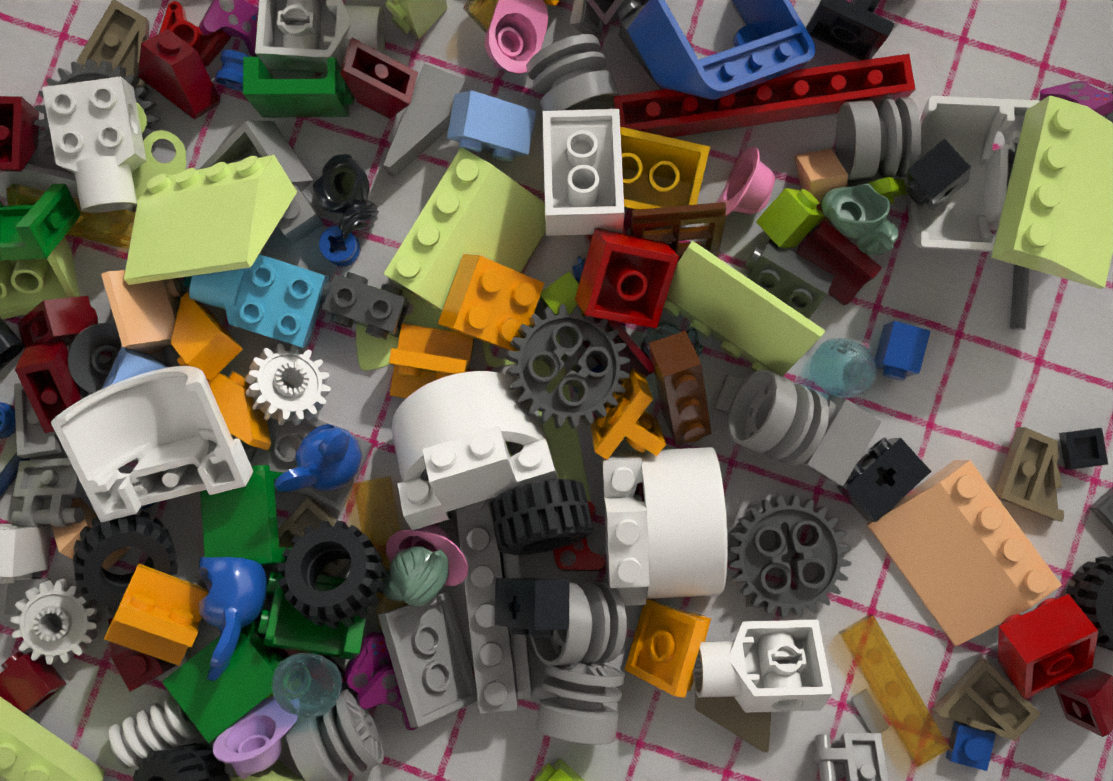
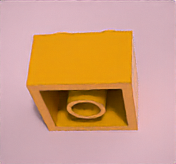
(490, 301)

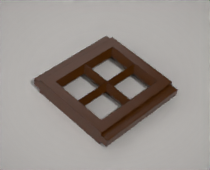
(682, 215)

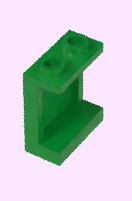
(296, 96)
(37, 228)
(244, 520)
(290, 630)
(232, 695)

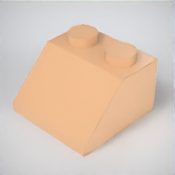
(143, 311)

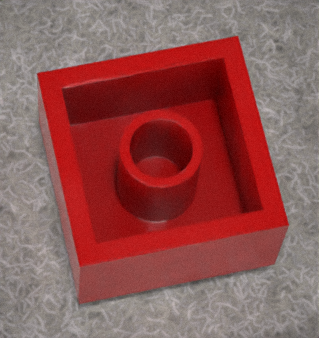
(626, 278)
(1046, 645)

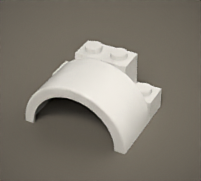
(976, 208)
(165, 423)
(459, 436)
(675, 536)

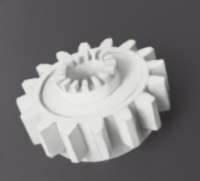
(276, 399)
(37, 626)

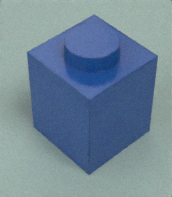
(901, 350)

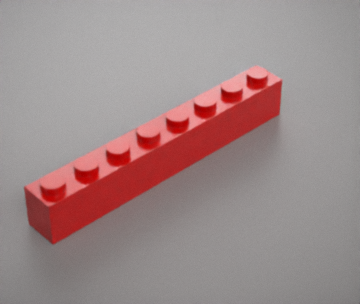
(783, 98)

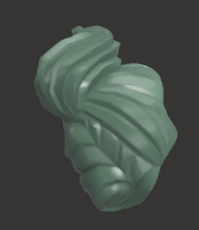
(861, 215)
(416, 575)

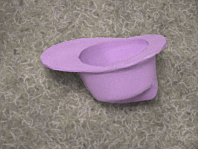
(255, 738)

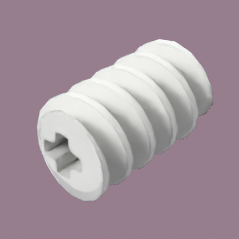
(150, 733)

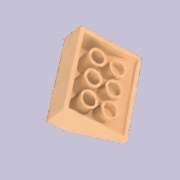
(963, 553)

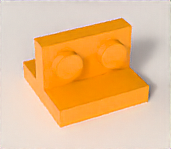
(426, 356)
(629, 420)
(157, 615)
(667, 647)

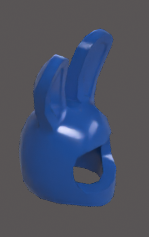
(324, 460)
(234, 601)

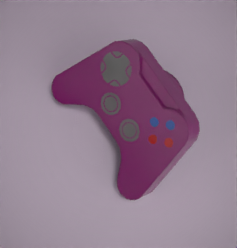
(235, 18)
(1082, 93)
(370, 660)
(383, 689)

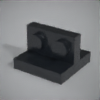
(850, 26)

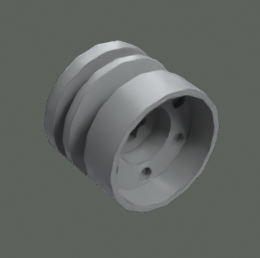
(572, 75)
(878, 138)
(778, 418)
(594, 630)
(579, 708)
(336, 742)

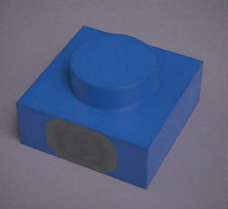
(970, 746)

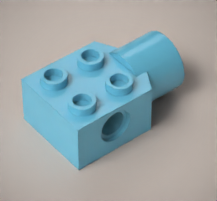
(265, 298)

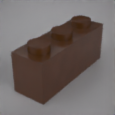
(681, 388)

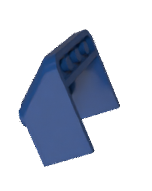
(764, 49)

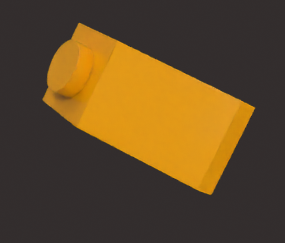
(202, 339)
(238, 411)

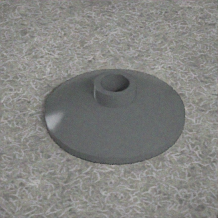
(84, 354)

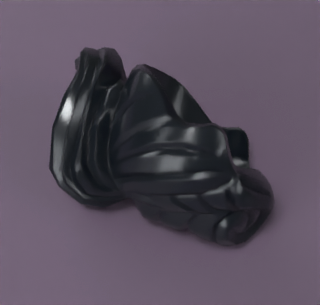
(346, 190)

